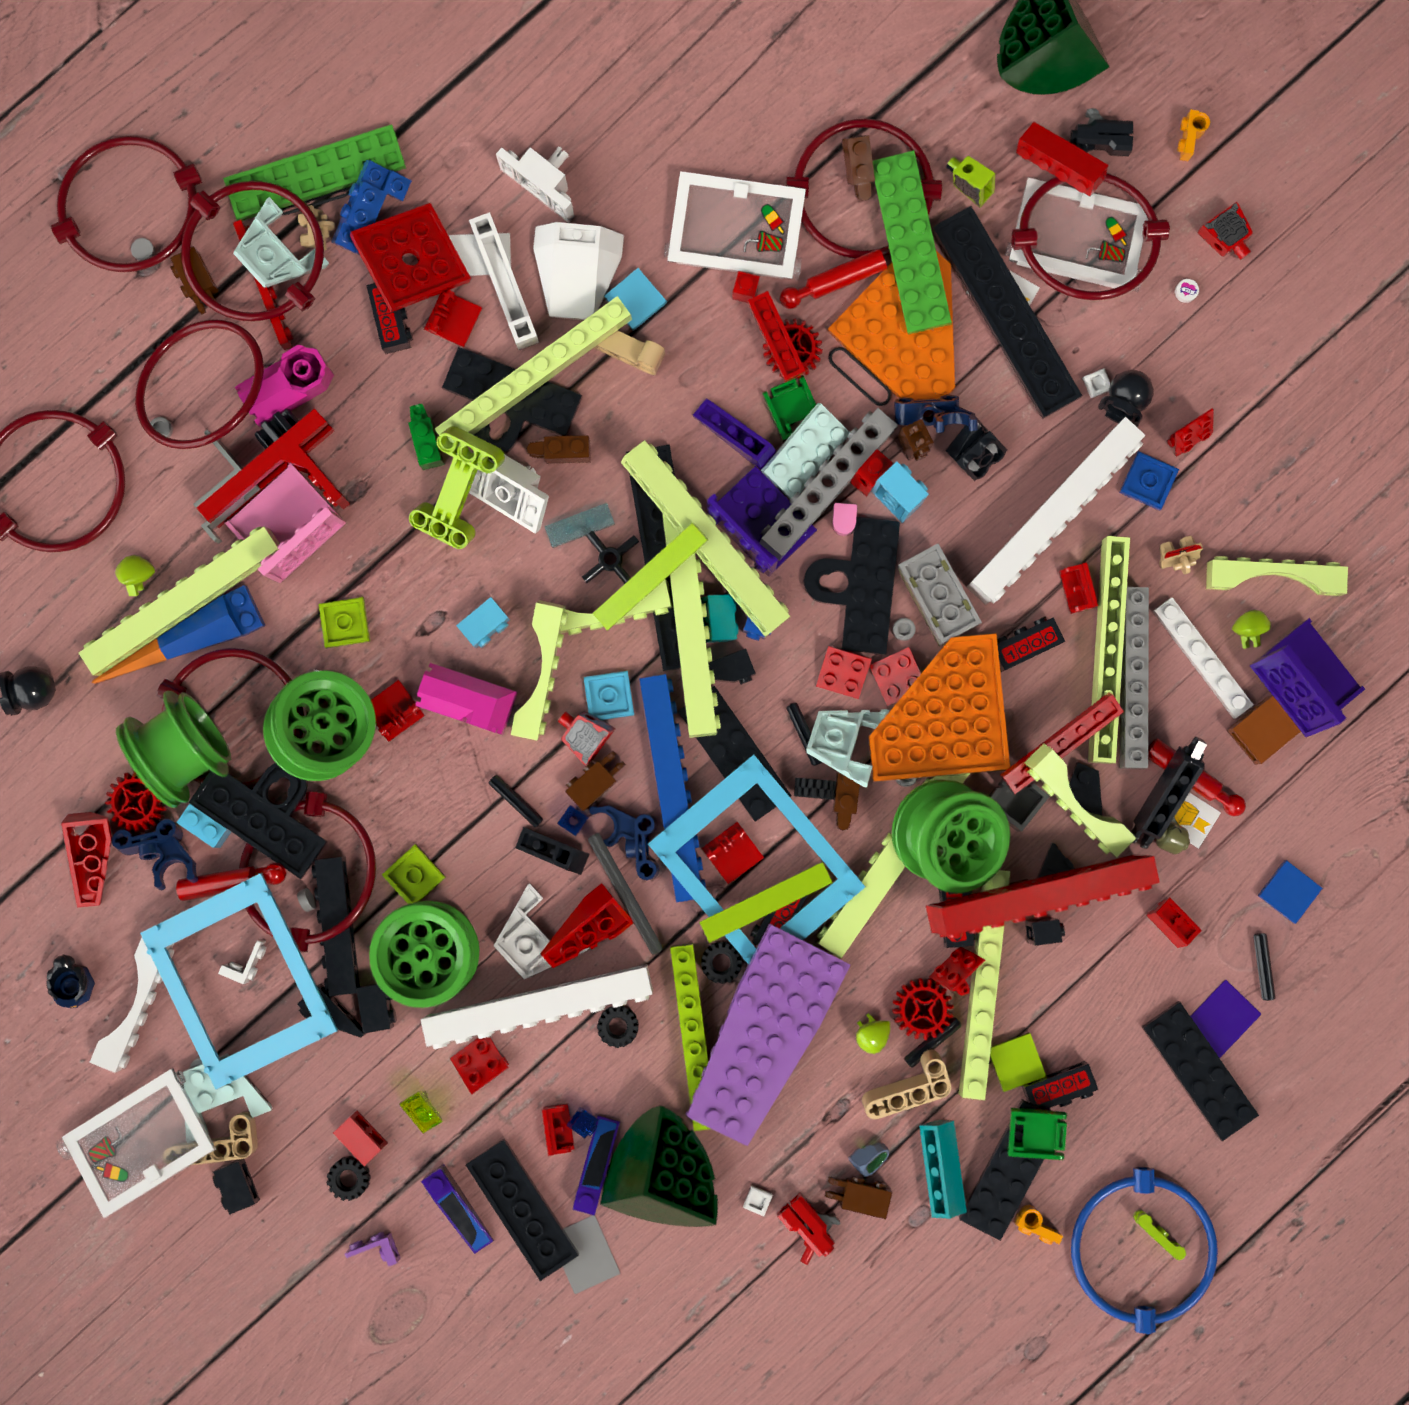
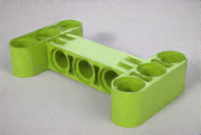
(456, 487)

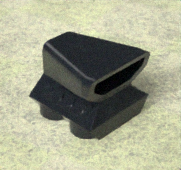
(976, 450)

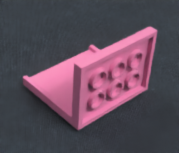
(295, 516)

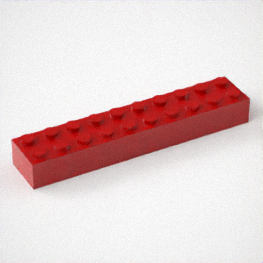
(1041, 895)

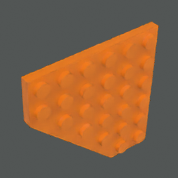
(877, 335)
(947, 717)

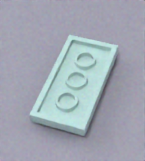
(805, 451)

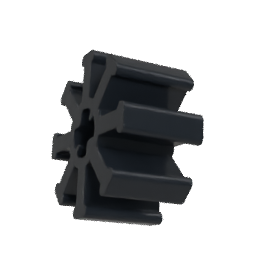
(276, 428)

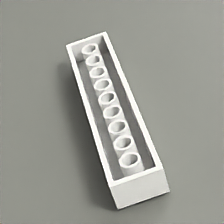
(1061, 506)
(537, 1005)

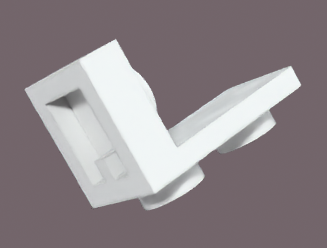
(234, 970)

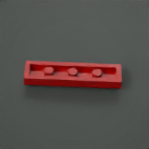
(776, 336)

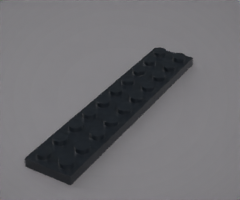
(1007, 312)
(653, 542)

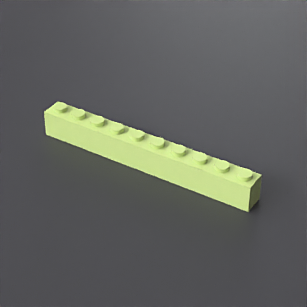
(539, 369)
(717, 553)
(180, 602)
(1109, 641)
(692, 644)
(877, 880)
(982, 1005)

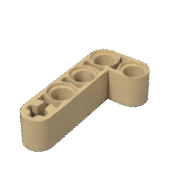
(633, 352)
(906, 1087)
(233, 1142)

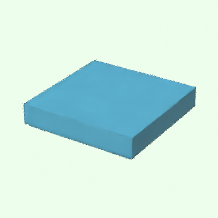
(638, 297)
(609, 695)

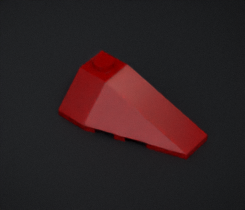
(88, 850)
(592, 921)

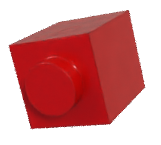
(745, 286)

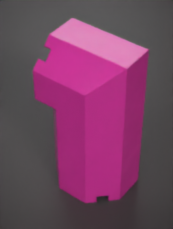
(288, 383)
(466, 698)

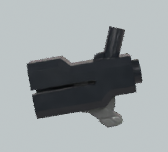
(1103, 135)

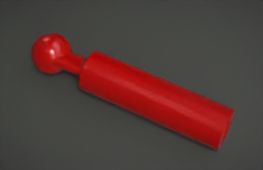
(835, 278)
(1205, 786)
(216, 883)

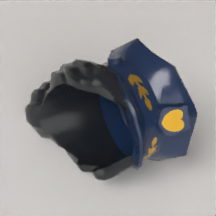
(69, 982)

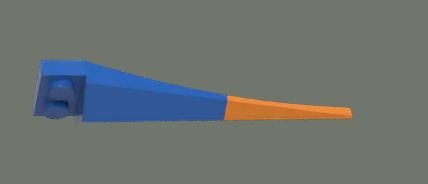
(218, 622)

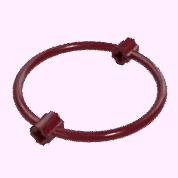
(931, 188)
(67, 230)
(1153, 230)
(298, 294)
(102, 437)
(176, 686)
(315, 806)

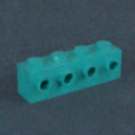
(943, 1169)

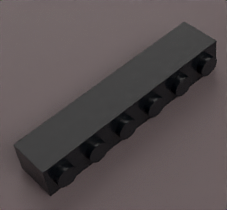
(335, 906)

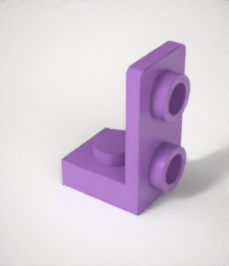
(387, 1251)

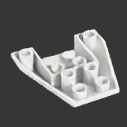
(576, 266)

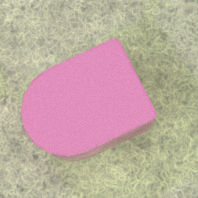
(844, 518)

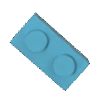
(483, 623)
(203, 827)

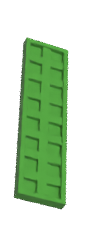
(317, 170)
(911, 243)

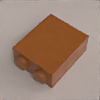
(1263, 730)

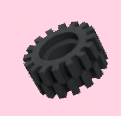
(814, 788)
(721, 976)
(617, 1040)
(348, 1192)

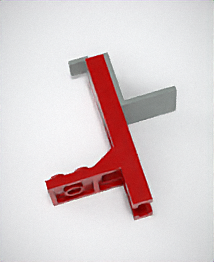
(246, 483)

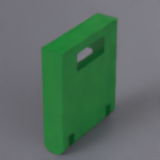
(789, 405)
(1040, 1133)

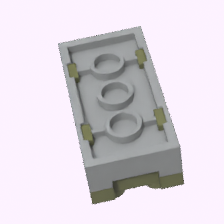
(938, 594)

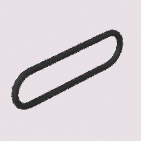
(320, 202)
(855, 384)

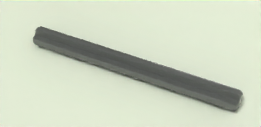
(625, 893)

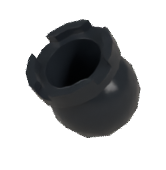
(1128, 395)
(26, 689)

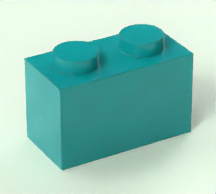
(720, 618)

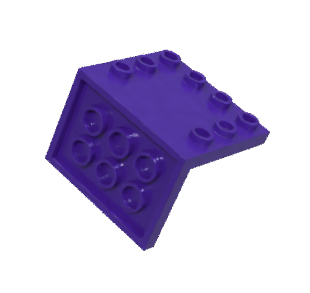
(746, 513)
(1307, 680)

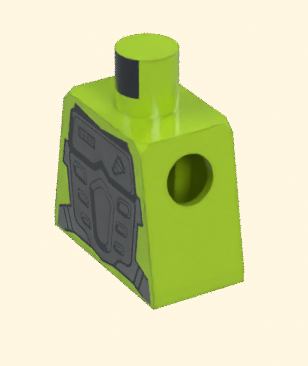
(972, 179)

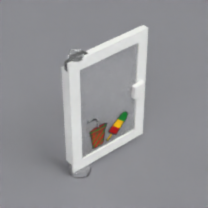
(736, 226)
(1084, 235)
(137, 1142)

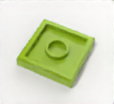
(344, 622)
(413, 875)
(1016, 1062)

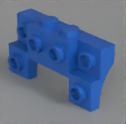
(366, 201)

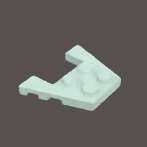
(266, 255)
(835, 738)
(204, 1096)

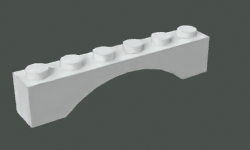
(504, 281)
(113, 1050)

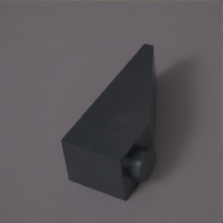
(733, 668)
(552, 851)
(342, 1018)

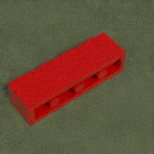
(1062, 159)

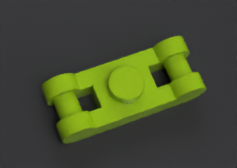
(1159, 1235)

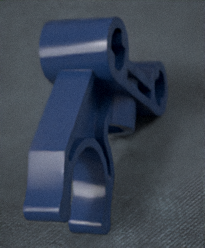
(945, 412)
(636, 838)
(158, 845)

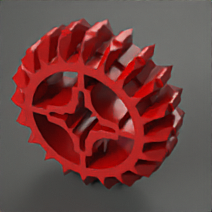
(799, 331)
(130, 794)
(914, 1016)

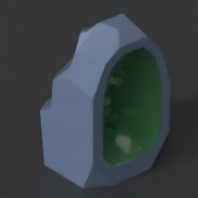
(869, 1158)

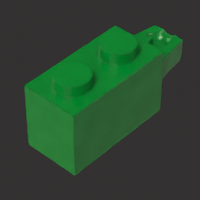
(424, 438)

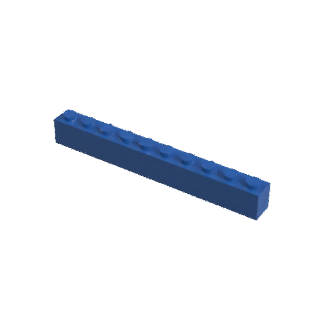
(668, 768)

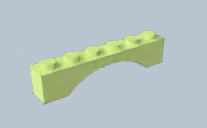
(1321, 579)
(656, 601)
(547, 624)
(1052, 771)

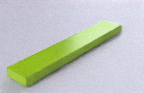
(650, 576)
(765, 902)

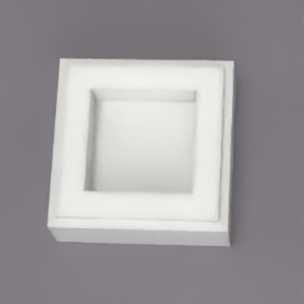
(1097, 383)
(757, 1200)

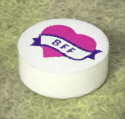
(1186, 290)

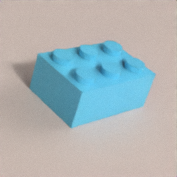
(900, 491)

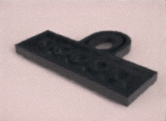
(546, 407)
(869, 585)
(258, 820)

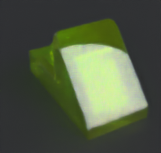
(421, 1111)

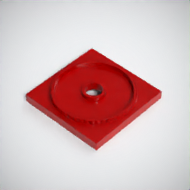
(413, 233)

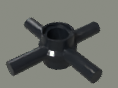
(603, 550)

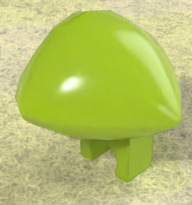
(134, 571)
(1251, 626)
(873, 1035)

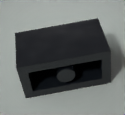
(1044, 931)
(375, 1009)
(235, 1186)

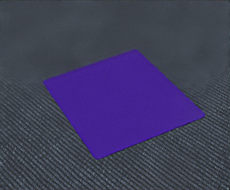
(1224, 1017)

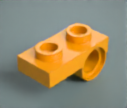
(1190, 133)
(1046, 1233)

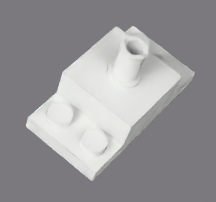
(540, 178)
(513, 492)

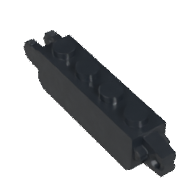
(1169, 792)

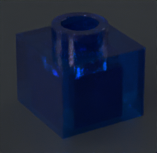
(565, 820)
(583, 1123)

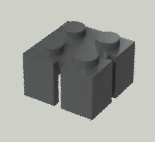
(1021, 806)

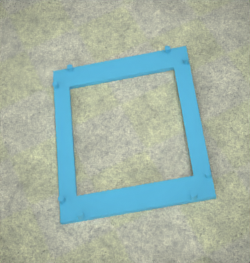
(714, 804)
(272, 1048)

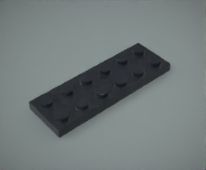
(731, 749)
(1200, 1071)
(1001, 1186)
(522, 1209)

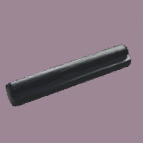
(801, 728)
(515, 801)
(1264, 966)
(931, 1043)

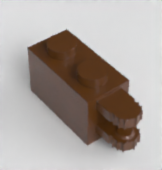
(859, 165)
(201, 273)
(915, 440)
(562, 449)
(593, 782)
(845, 800)
(862, 1196)

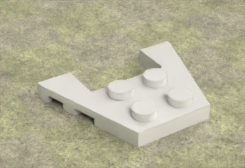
(522, 940)

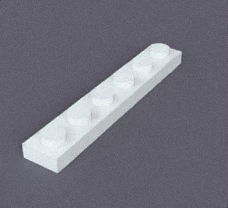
(1203, 658)

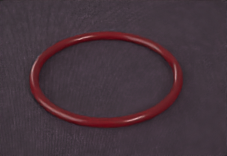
(235, 420)

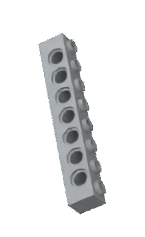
(780, 545)
(1135, 681)

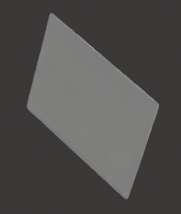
(594, 1259)

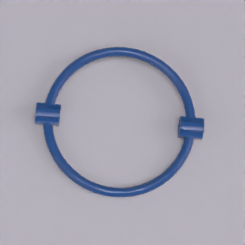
(1144, 1316)

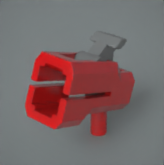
(813, 1229)

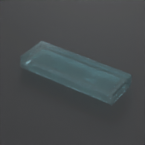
(579, 525)

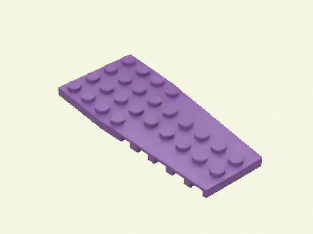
(765, 1032)

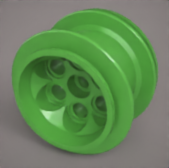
(174, 748)
(296, 754)
(934, 826)
(403, 923)

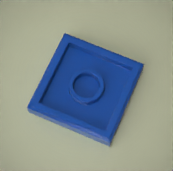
(1149, 481)
(1290, 892)

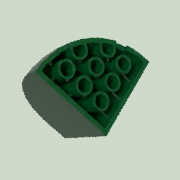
(1048, 47)
(662, 1173)

